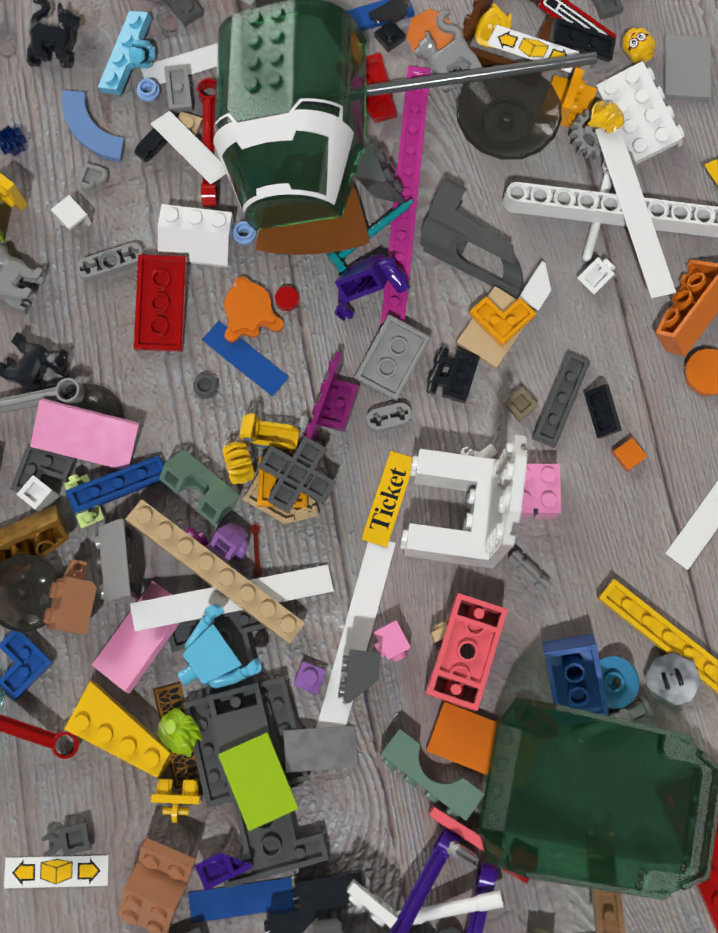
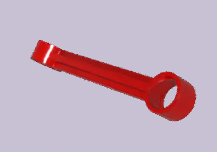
(208, 191)
(37, 735)

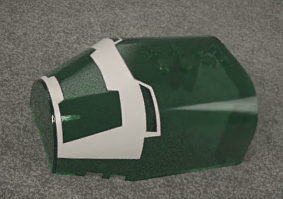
(290, 110)

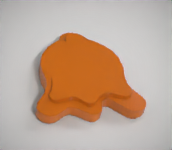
(248, 309)

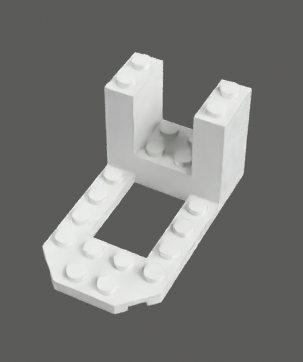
(493, 503)

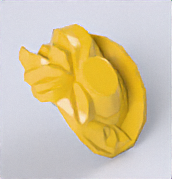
(488, 23)
(606, 116)

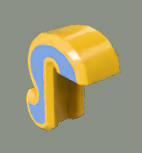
(267, 434)

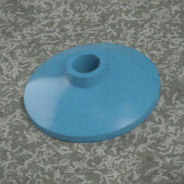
(624, 694)

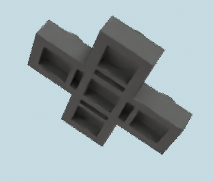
(297, 475)

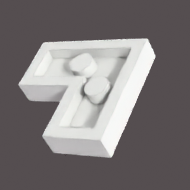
(380, 910)

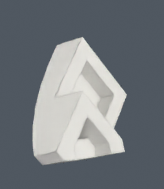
(537, 288)

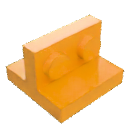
(574, 96)

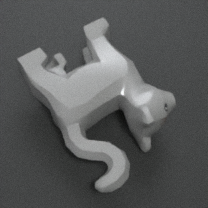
(450, 57)
(12, 277)

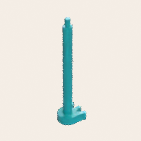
(336, 259)

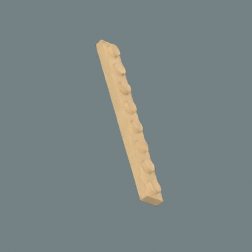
(215, 571)

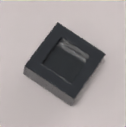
(389, 36)

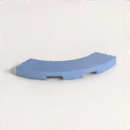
(86, 132)

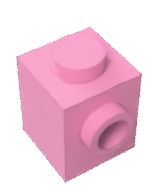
(391, 642)

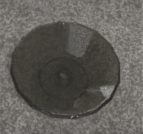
(524, 100)

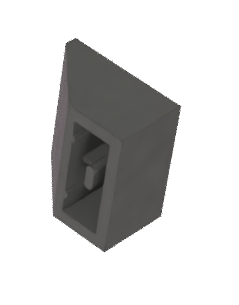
(378, 175)
(361, 672)

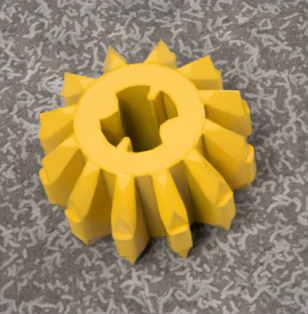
(238, 462)

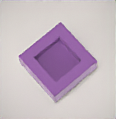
(309, 678)

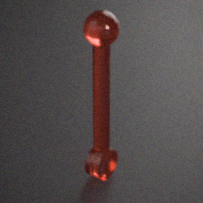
(255, 530)

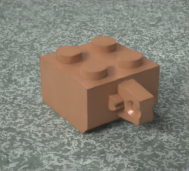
(71, 601)

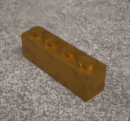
(34, 534)

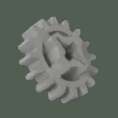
(586, 137)

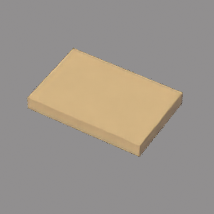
(479, 342)

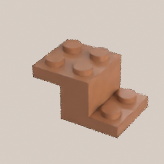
(156, 887)

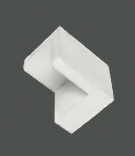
(70, 213)
(37, 494)

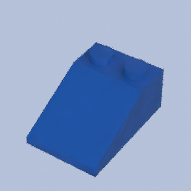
(575, 673)

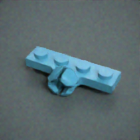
(128, 53)

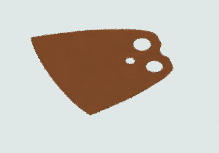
(320, 235)

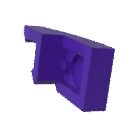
(219, 869)

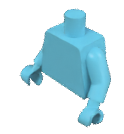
(212, 657)

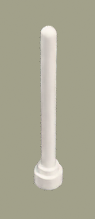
(594, 228)

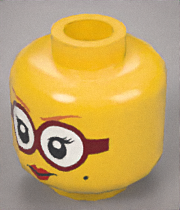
(638, 45)

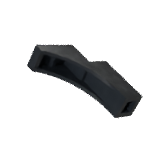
(315, 897)

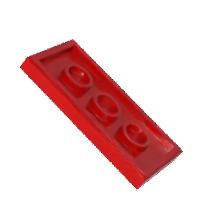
(160, 303)

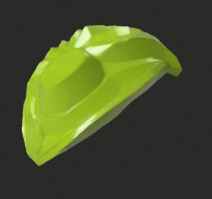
(179, 732)

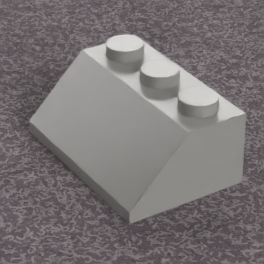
(117, 563)

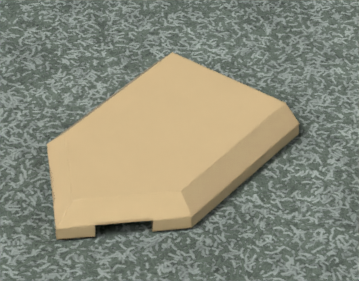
(295, 515)

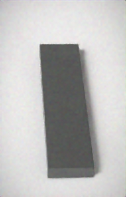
(561, 400)

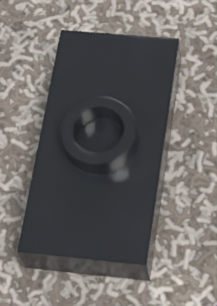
(602, 411)

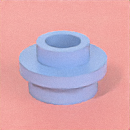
(148, 84)
(241, 227)

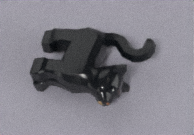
(50, 37)
(33, 364)

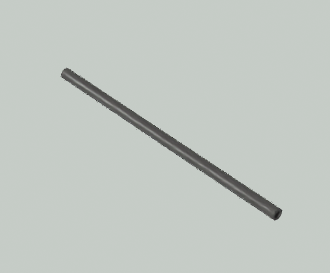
(481, 74)

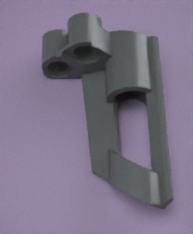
(449, 231)

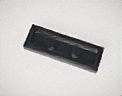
(582, 39)

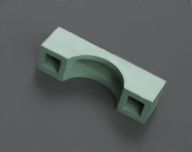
(457, 795)

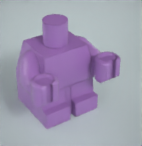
(229, 542)

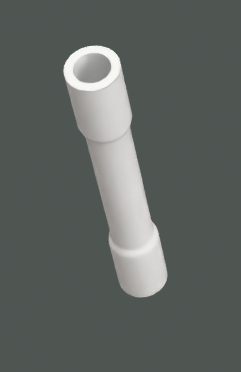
(481, 903)

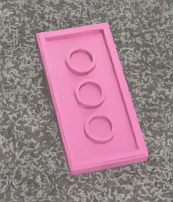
(84, 434)
(132, 652)

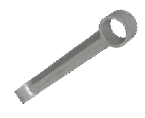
(32, 399)

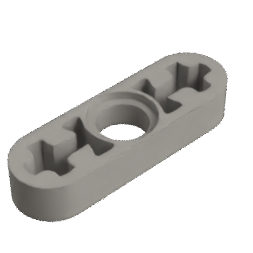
(102, 256)

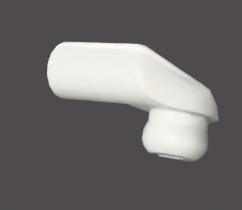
(487, 452)

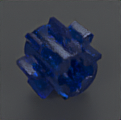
(12, 140)

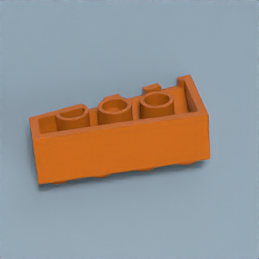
(691, 309)

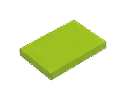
(258, 781)

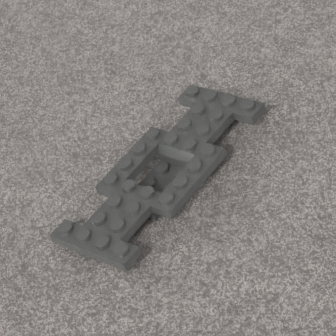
(231, 718)

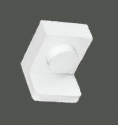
(597, 274)

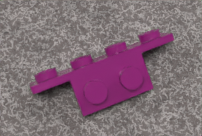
(335, 401)

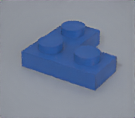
(28, 666)

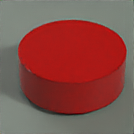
(286, 298)

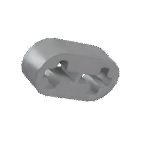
(387, 412)

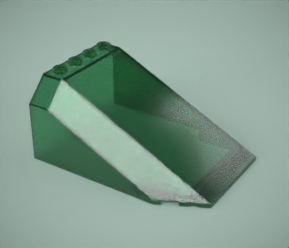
(598, 802)

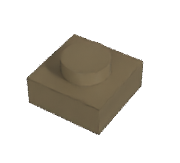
(520, 404)

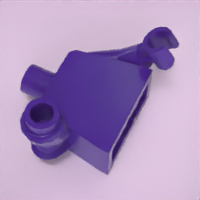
(365, 278)

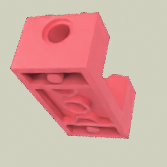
(462, 679)

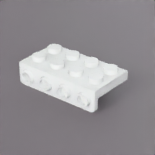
(647, 119)

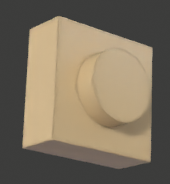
(192, 122)
(439, 632)

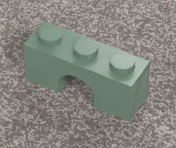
(187, 472)

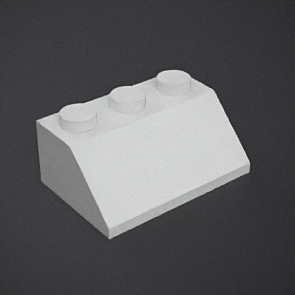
(196, 233)

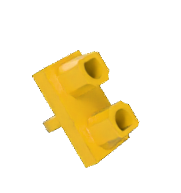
(165, 794)

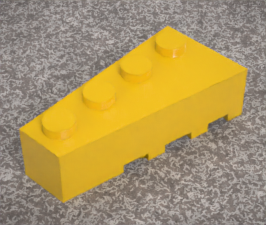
(114, 729)

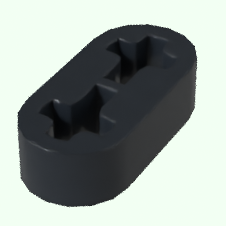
(150, 145)

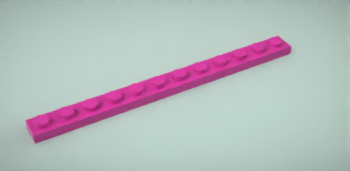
(408, 174)

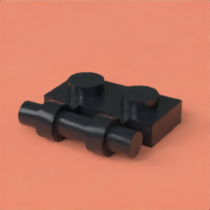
(460, 376)

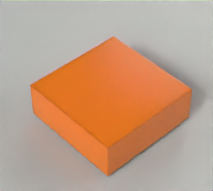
(629, 454)

